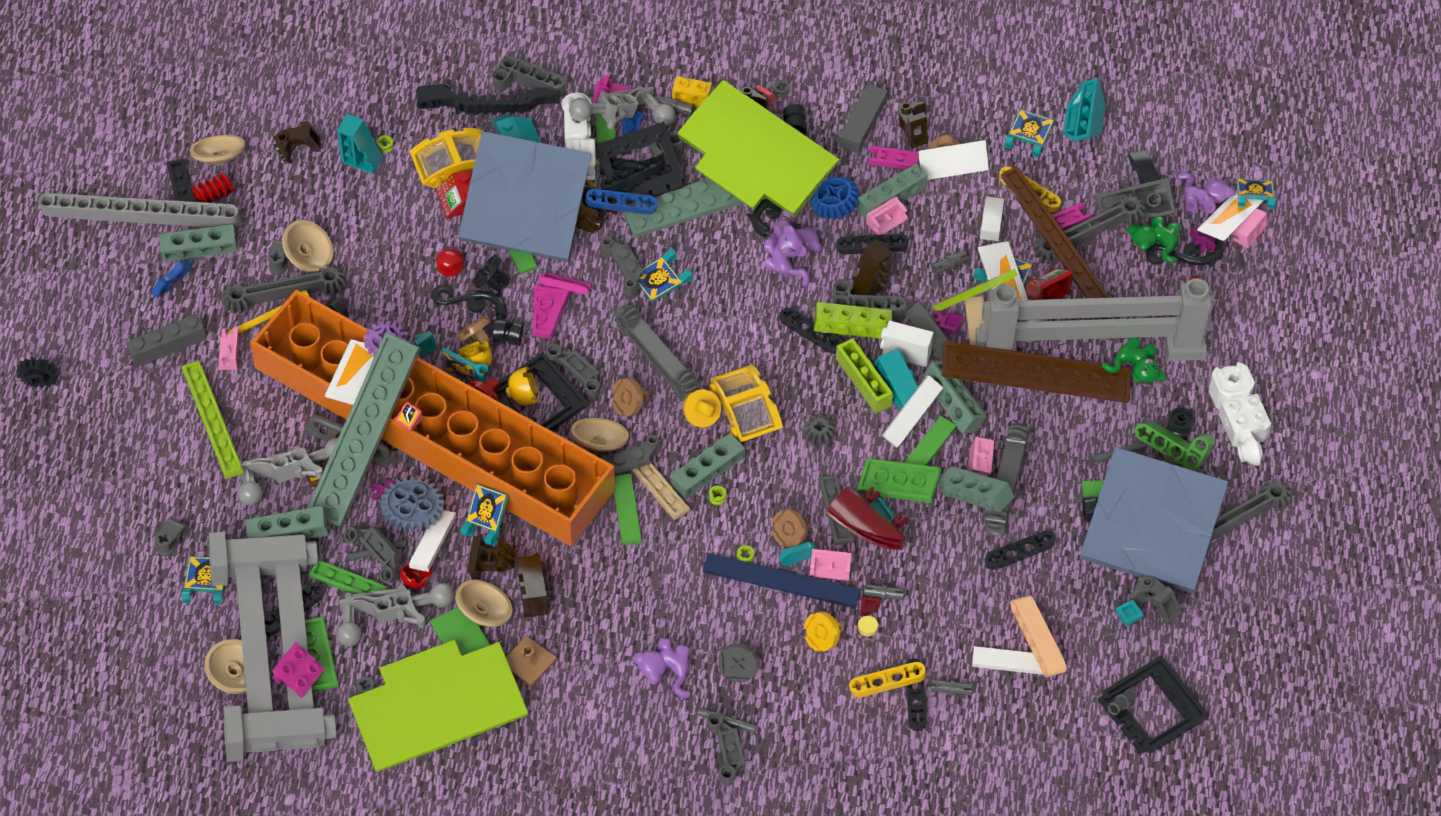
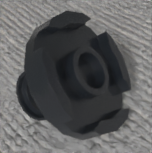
(490, 273)

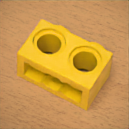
(691, 90)

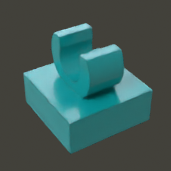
(426, 343)
(1129, 613)

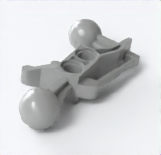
(622, 105)
(281, 468)
(349, 633)

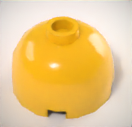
(477, 353)
(522, 387)

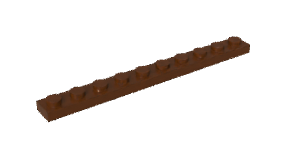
(1053, 234)

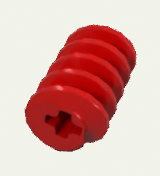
(211, 188)

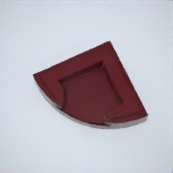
(869, 605)

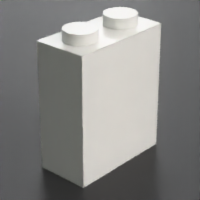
(911, 341)

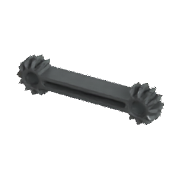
(1095, 225)
(283, 288)
(632, 325)
(1008, 472)
(1253, 508)

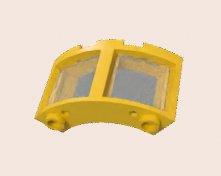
(446, 155)
(746, 403)

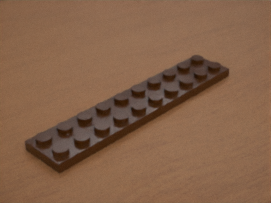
(1034, 372)

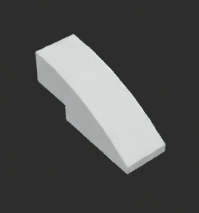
(992, 218)

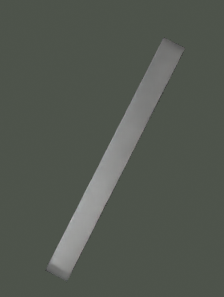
(151, 211)

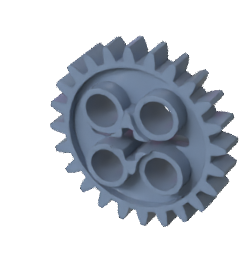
(409, 510)

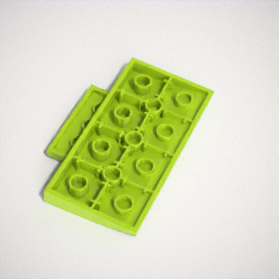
(755, 151)
(436, 702)

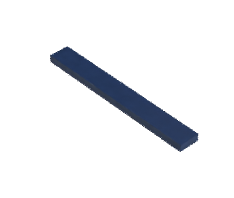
(781, 580)

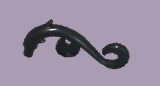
(755, 218)
(1186, 255)
(471, 298)

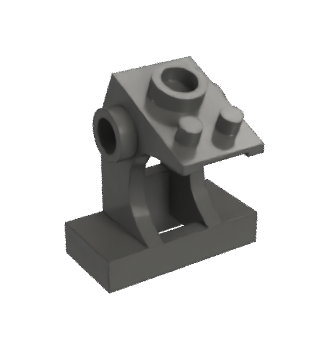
(1163, 598)

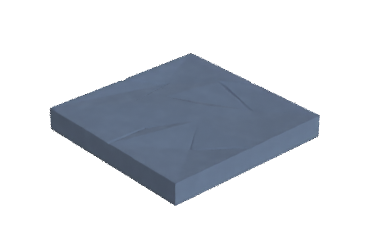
(524, 196)
(1154, 519)

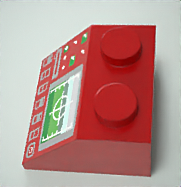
(454, 193)
(1050, 286)

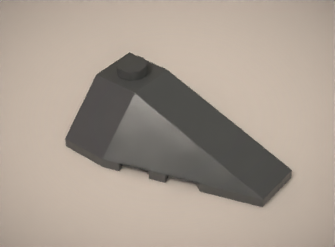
(1157, 198)

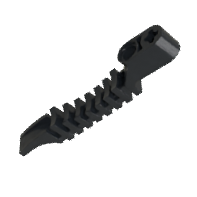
(440, 95)

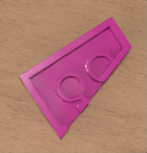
(548, 308)

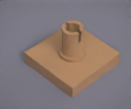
(529, 661)

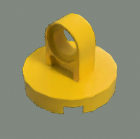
(702, 408)
(822, 631)

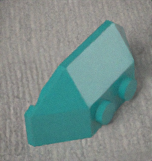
(1085, 112)
(515, 127)

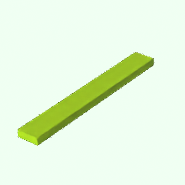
(980, 288)
(212, 420)

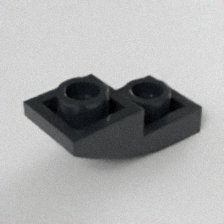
(1143, 165)

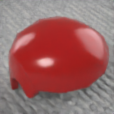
(449, 262)
(409, 577)

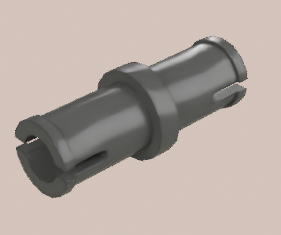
(677, 105)
(949, 262)
(884, 592)
(951, 687)
(1122, 701)

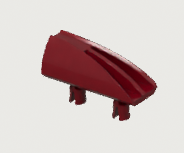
(865, 522)

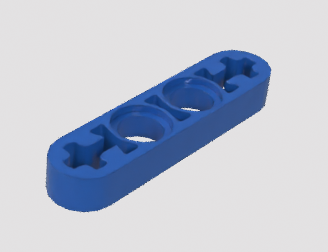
(621, 198)

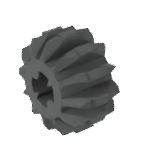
(819, 431)

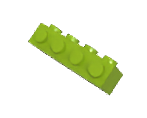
(851, 320)
(864, 376)

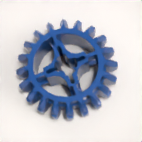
(835, 198)

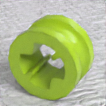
(385, 149)
(716, 490)
(745, 548)

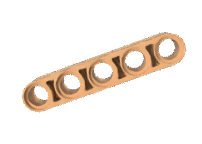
(1038, 636)

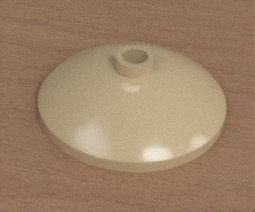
(217, 149)
(307, 246)
(599, 434)
(483, 603)
(222, 660)

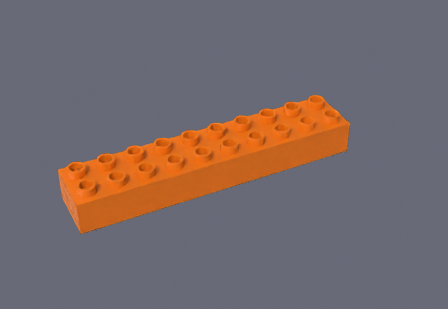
(461, 428)

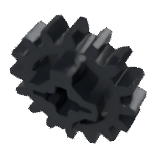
(37, 372)

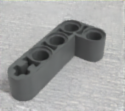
(528, 74)
(894, 303)

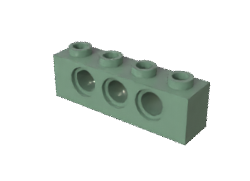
(902, 185)
(197, 243)
(957, 400)
(727, 445)
(976, 489)
(295, 519)

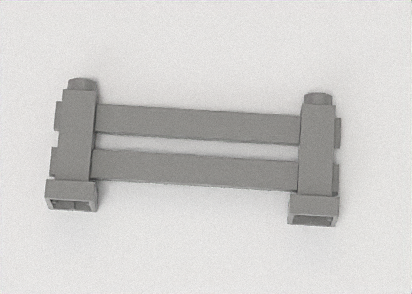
(1181, 333)
(247, 561)

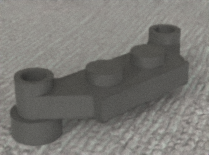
(626, 263)
(578, 367)
(633, 457)
(380, 548)
(729, 747)

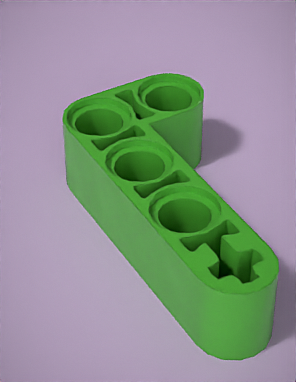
(1171, 441)

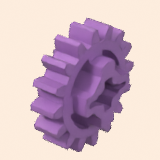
(375, 336)

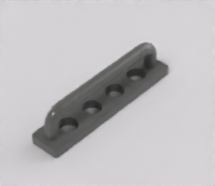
(317, 422)

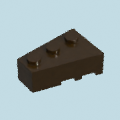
(873, 270)
(533, 586)

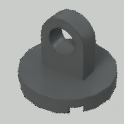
(738, 662)

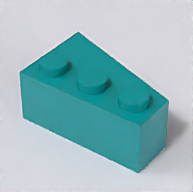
(357, 145)
(896, 376)

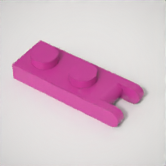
(893, 157)
(1071, 217)
(566, 283)

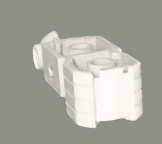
(578, 133)
(1240, 410)

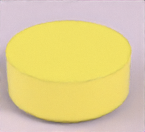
(867, 626)

